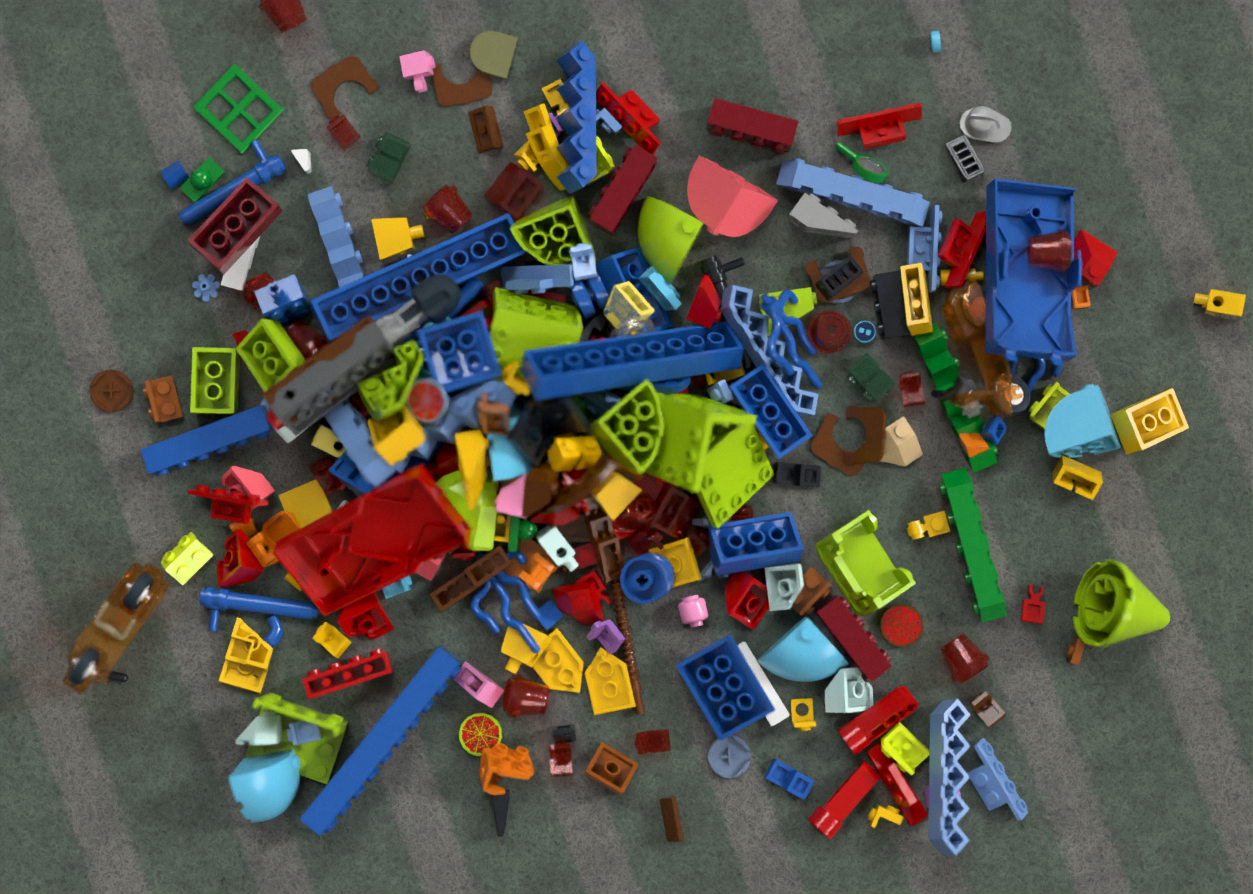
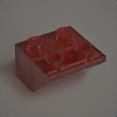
(514, 191)
(674, 512)

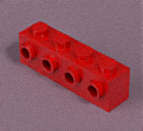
(343, 676)

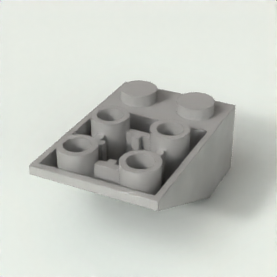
(817, 219)

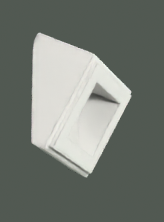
(304, 158)

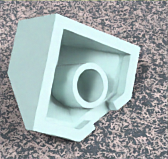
(783, 585)
(848, 692)
(263, 730)

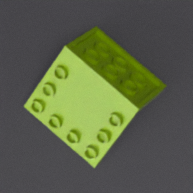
(530, 323)
(687, 436)
(732, 471)
(315, 757)

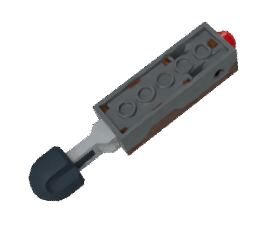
(354, 357)

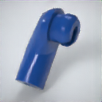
(276, 631)

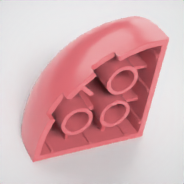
(726, 200)

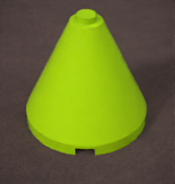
(1115, 606)

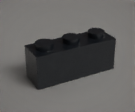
(890, 305)

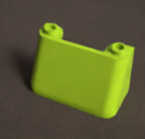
(862, 565)

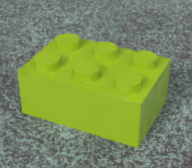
(269, 353)
(215, 381)

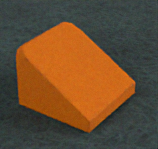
(1080, 298)
(973, 443)
(249, 529)

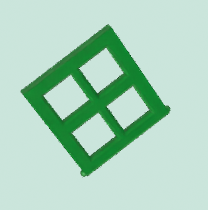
(238, 109)

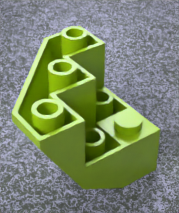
(387, 391)
(484, 514)

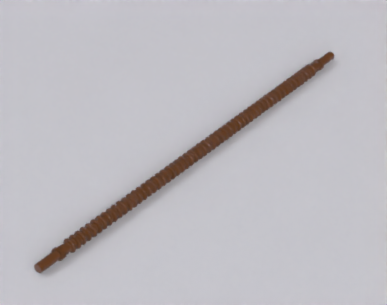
(627, 645)

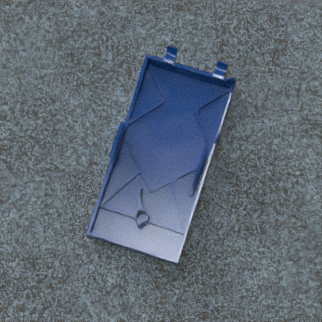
(1024, 303)

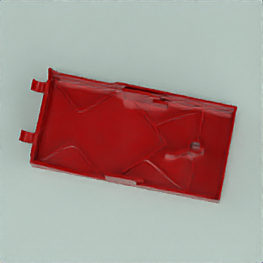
(373, 540)

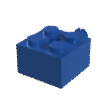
(284, 300)

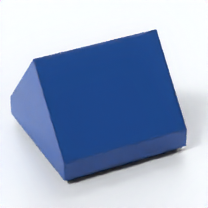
(175, 175)
(994, 430)

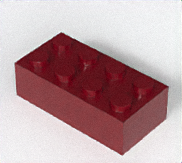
(752, 126)
(623, 191)
(235, 226)
(853, 639)

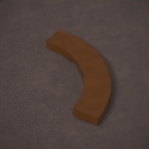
(574, 493)

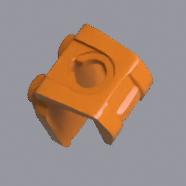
(274, 529)
(538, 565)
(504, 762)

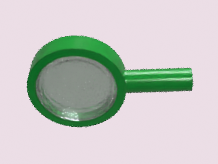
(864, 165)

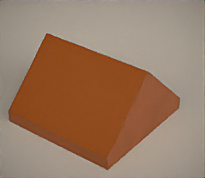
(611, 768)

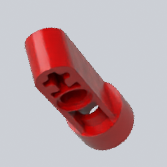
(878, 719)
(842, 802)

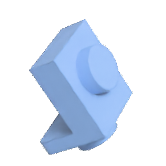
(583, 262)
(720, 392)

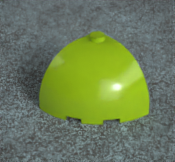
(552, 232)
(666, 236)
(632, 428)

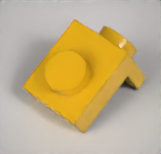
(526, 158)
(516, 383)
(332, 639)
(890, 813)

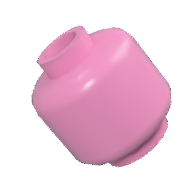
(693, 610)

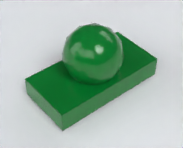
(202, 180)
(520, 529)

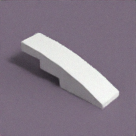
(237, 274)

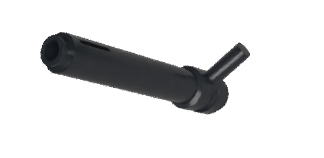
(717, 273)

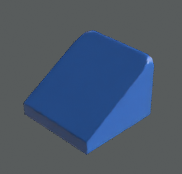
(549, 614)

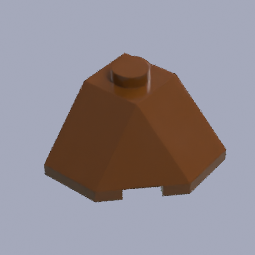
(539, 488)

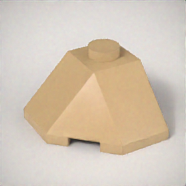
(901, 444)

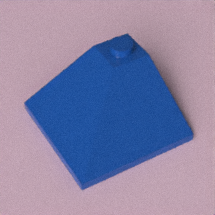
(460, 351)

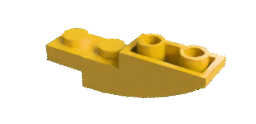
(544, 143)

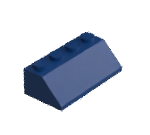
(629, 267)
(775, 415)
(755, 543)

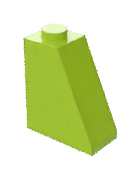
(805, 304)

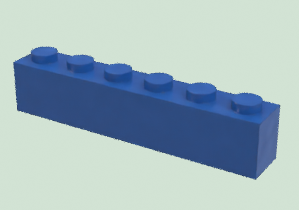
(207, 439)

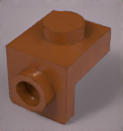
(1075, 651)

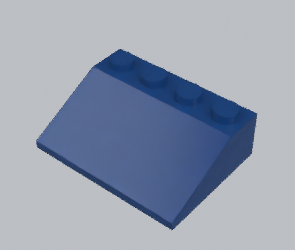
(725, 687)

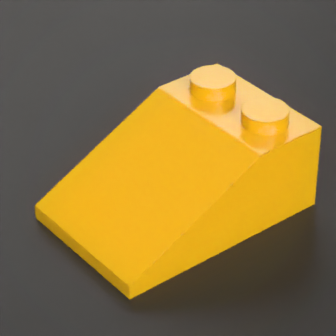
(1149, 421)
(396, 435)
(472, 463)

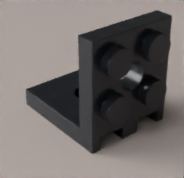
(545, 419)

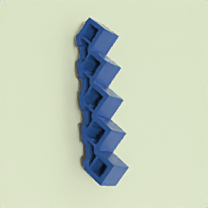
(579, 117)

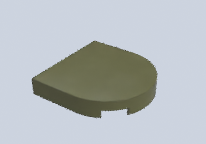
(493, 53)

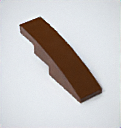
(603, 540)

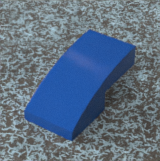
(789, 778)

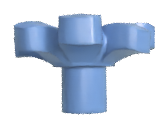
(210, 287)

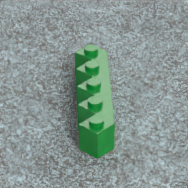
(943, 373)
(973, 545)

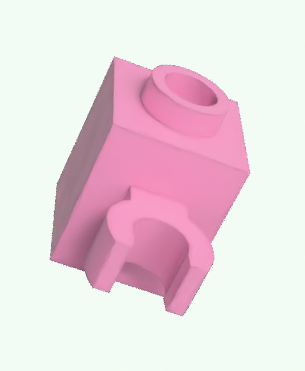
(416, 67)

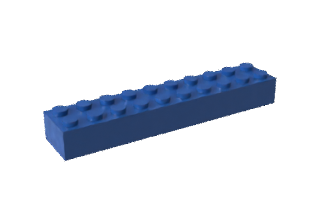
(390, 288)
(631, 360)
(381, 739)

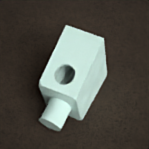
(551, 541)

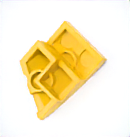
(246, 657)

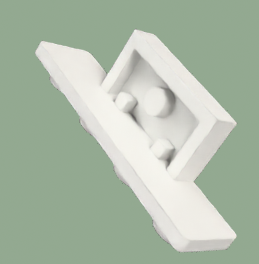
(780, 712)

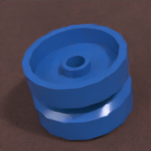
(586, 293)
(647, 578)

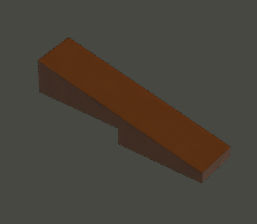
(470, 579)

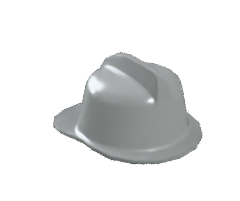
(985, 125)

